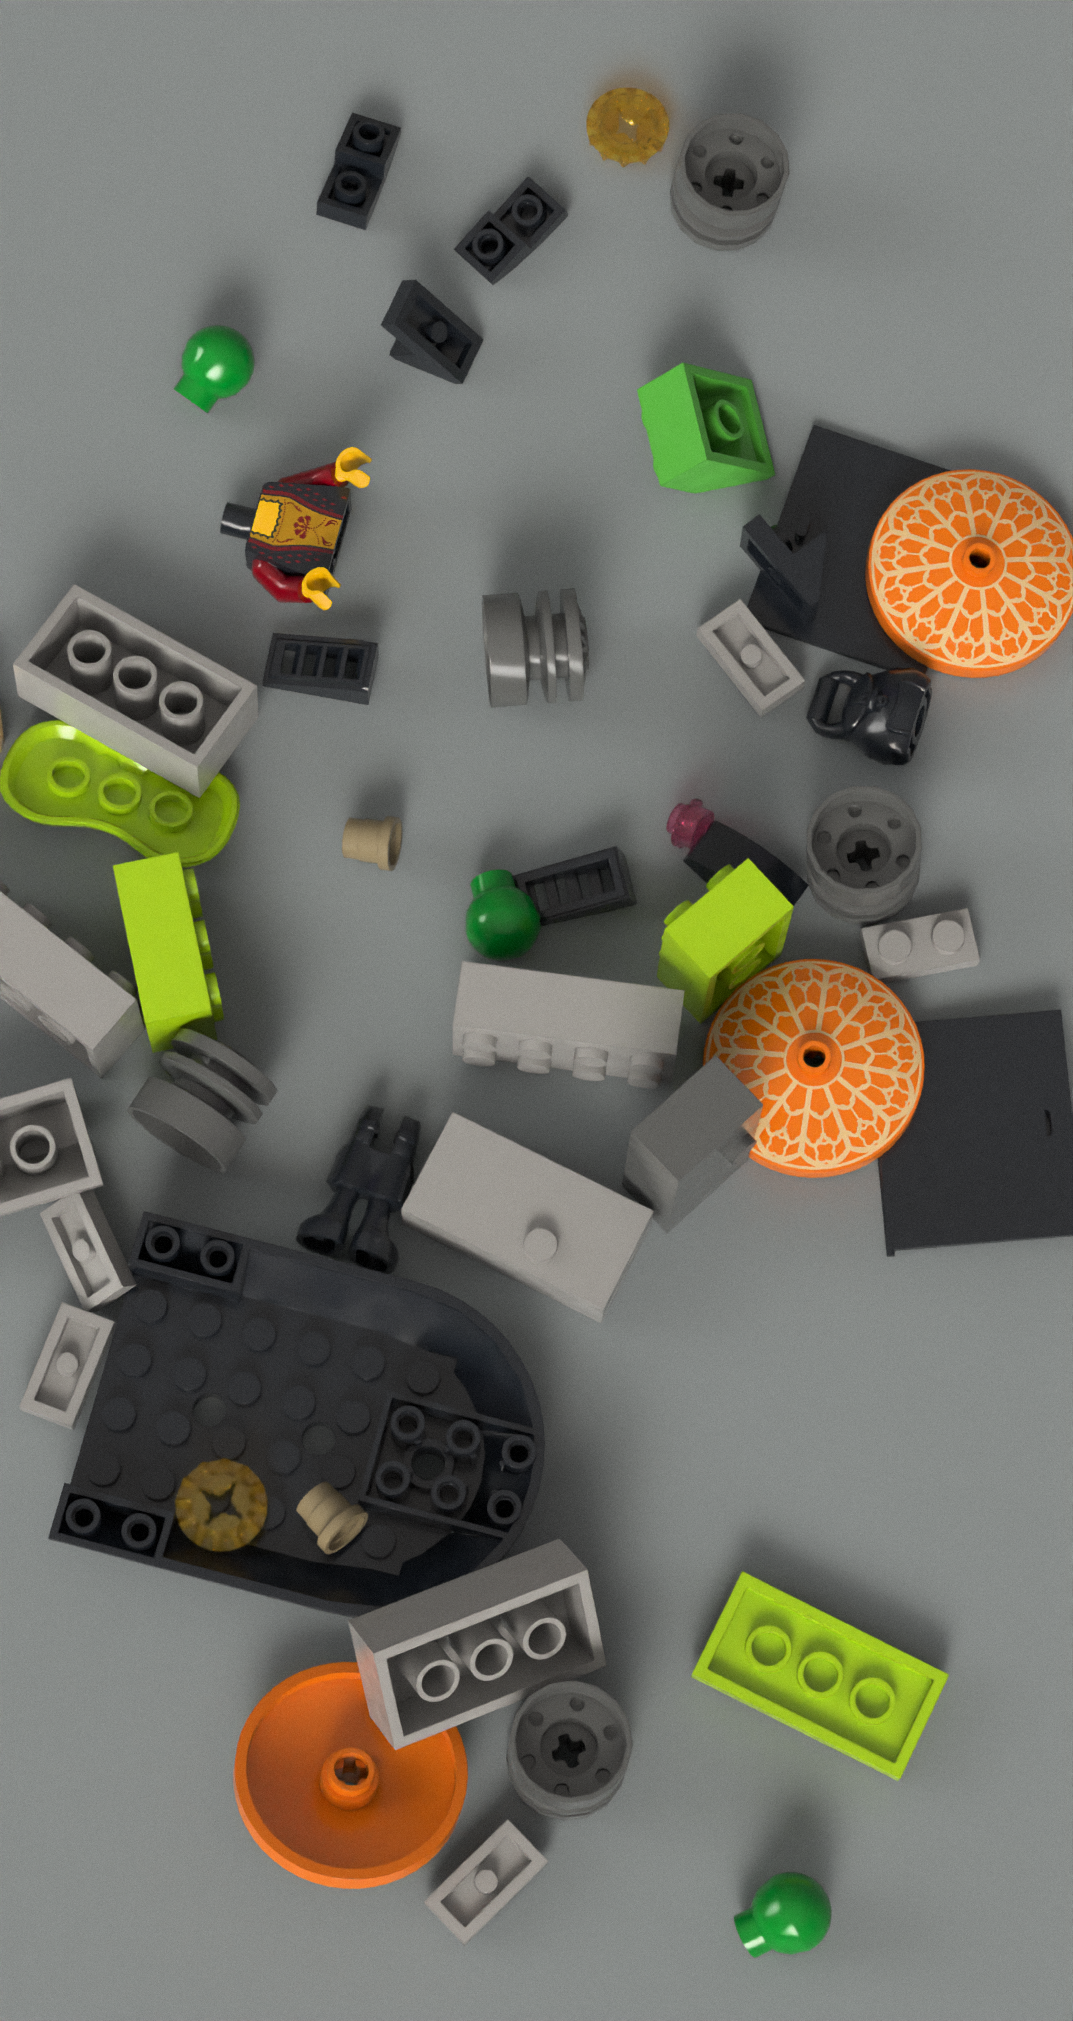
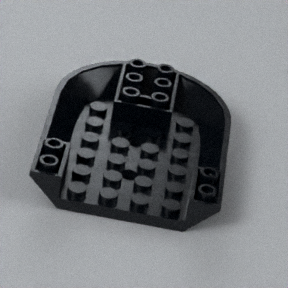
(289, 1350)

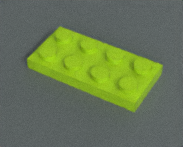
(820, 1676)

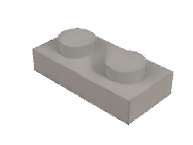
(750, 658)
(920, 946)
(88, 1250)
(67, 1366)
(486, 1882)

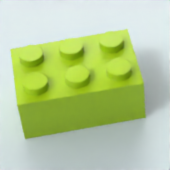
(723, 937)
(168, 948)

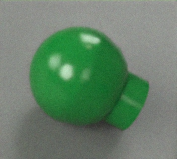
(215, 365)
(500, 918)
(786, 1916)

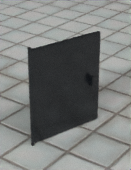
(844, 491)
(980, 1145)

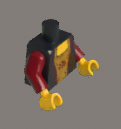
(299, 529)

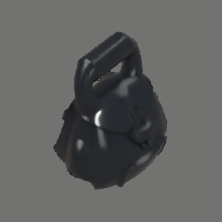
(880, 713)

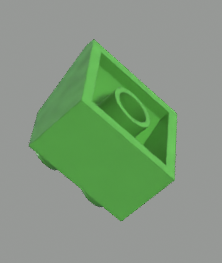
(704, 429)

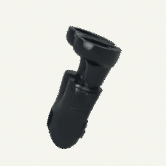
(367, 1175)

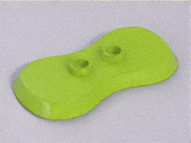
(76, 781)

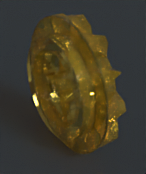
(636, 108)
(226, 1531)

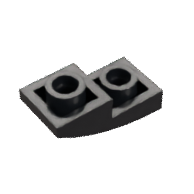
(358, 171)
(512, 232)
(725, 846)

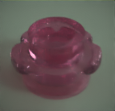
(688, 823)

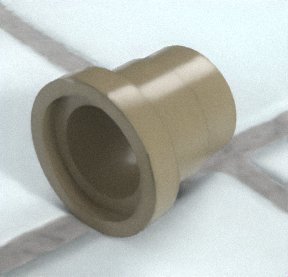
(373, 841)
(331, 1517)

